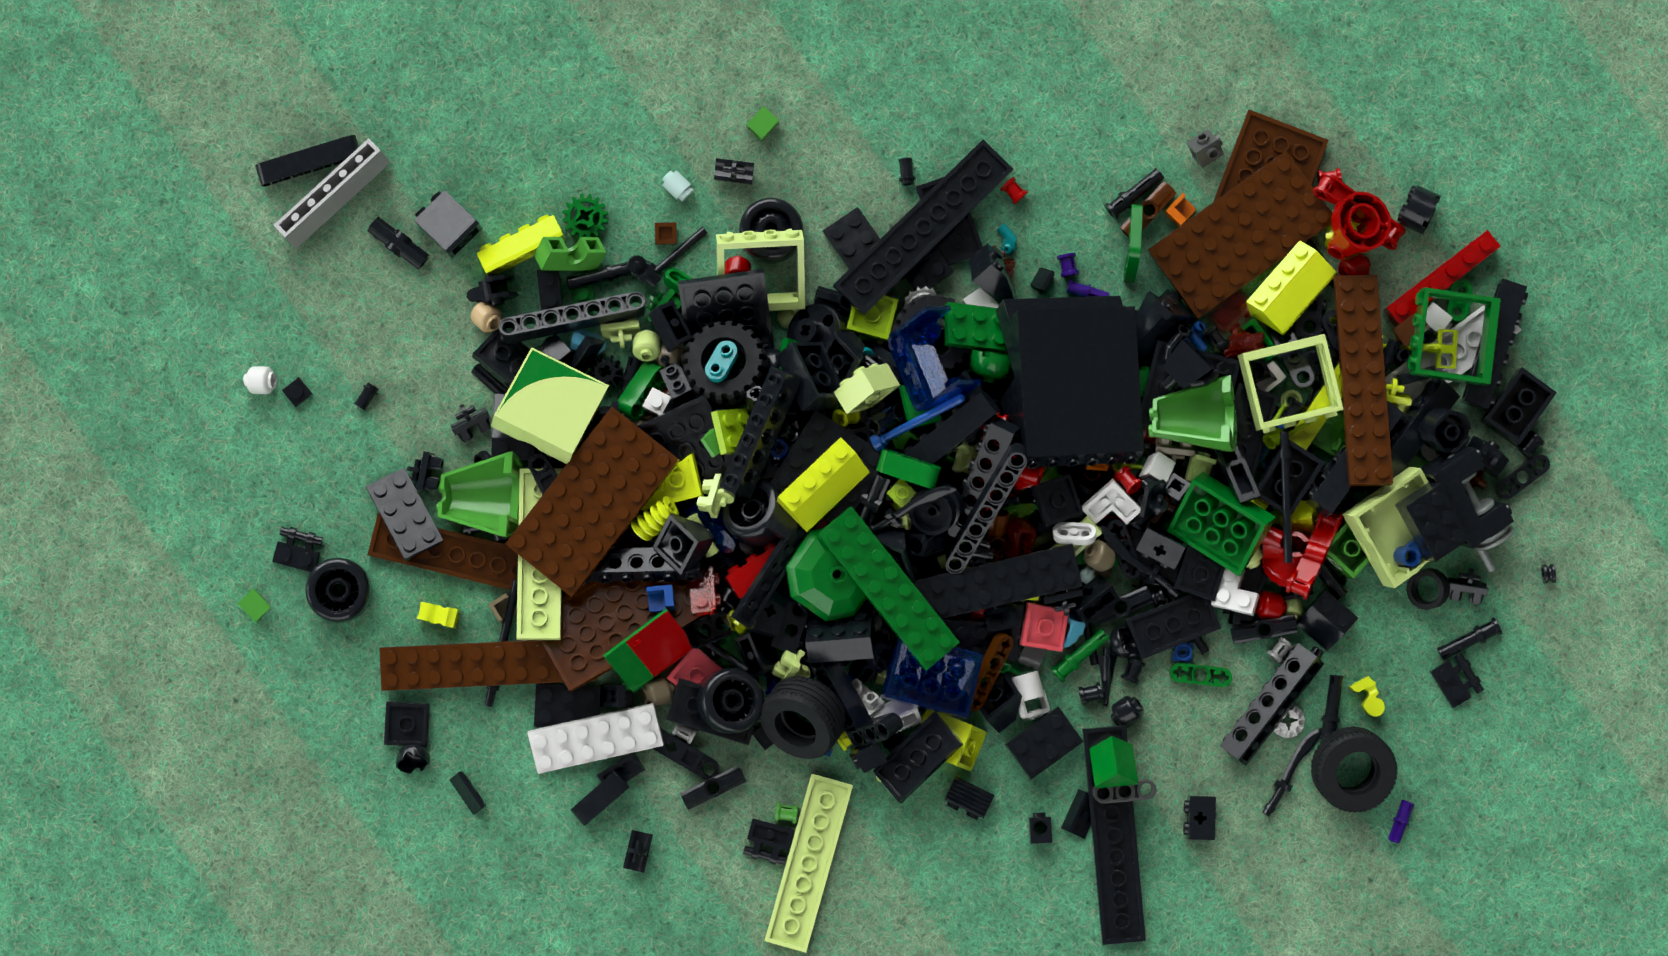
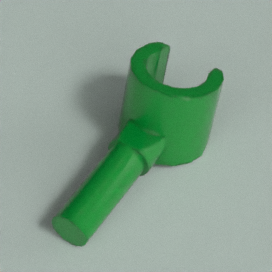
(1006, 667)

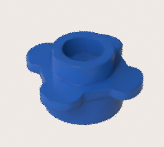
(1187, 647)

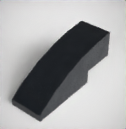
(1237, 475)

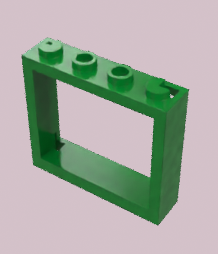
(1488, 337)

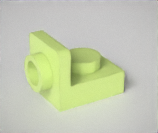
(1199, 463)

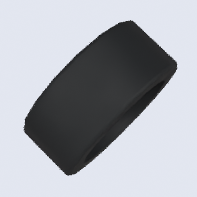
(1443, 585)

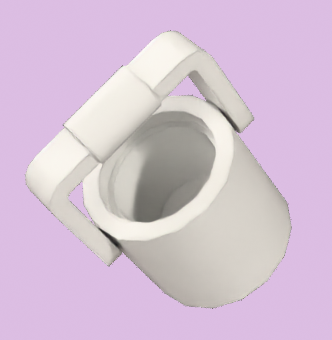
(1031, 688)

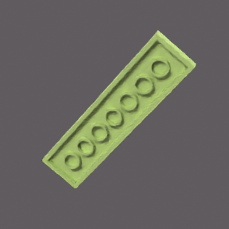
(537, 595)
(808, 863)

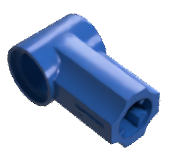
(1413, 551)

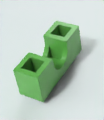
(584, 256)

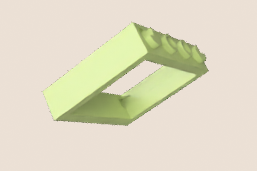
(768, 238)
(1328, 375)

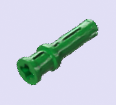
(1072, 661)

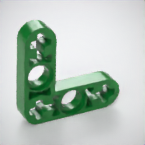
(1134, 248)

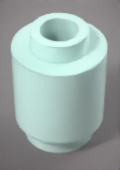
(677, 185)

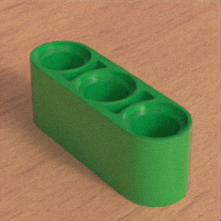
(638, 390)
(908, 468)

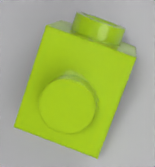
(900, 493)

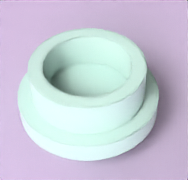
(1087, 574)

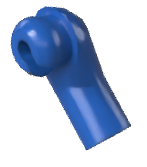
(1198, 328)

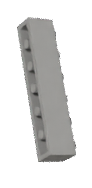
(332, 193)

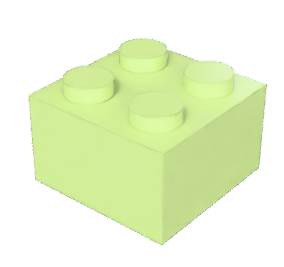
(866, 387)

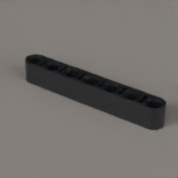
(565, 325)
(986, 499)

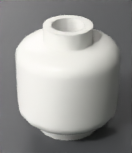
(260, 380)

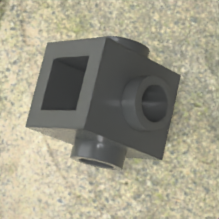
(1205, 148)

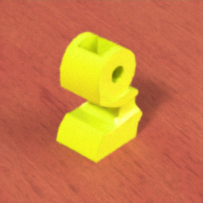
(438, 615)
(1371, 705)

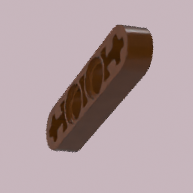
(993, 671)

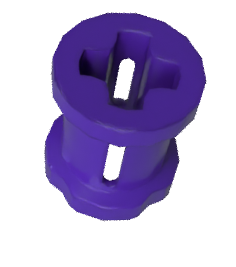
(1068, 265)

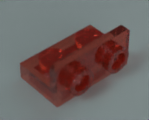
(1230, 312)
(703, 593)

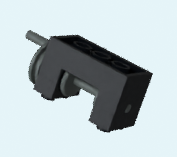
(1485, 519)

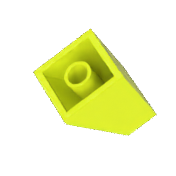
(970, 737)

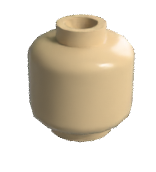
(486, 317)

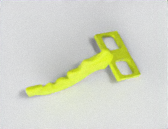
(1439, 348)

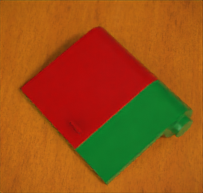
(649, 651)

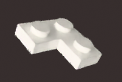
(1110, 498)
(1232, 597)

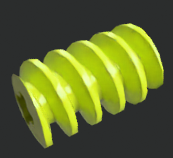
(654, 520)

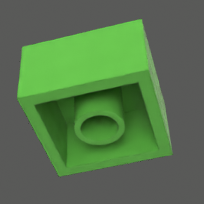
(1346, 552)

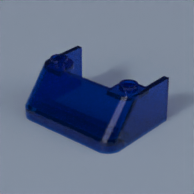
(920, 364)

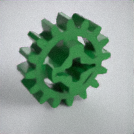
(594, 211)

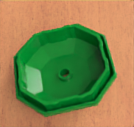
(813, 581)

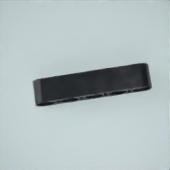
(305, 160)

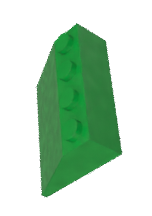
(1220, 525)

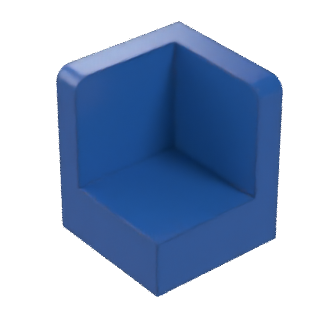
(661, 598)

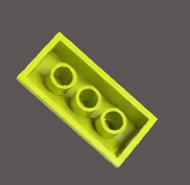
(518, 247)
(1290, 288)
(823, 484)

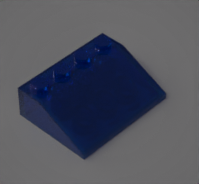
(943, 688)

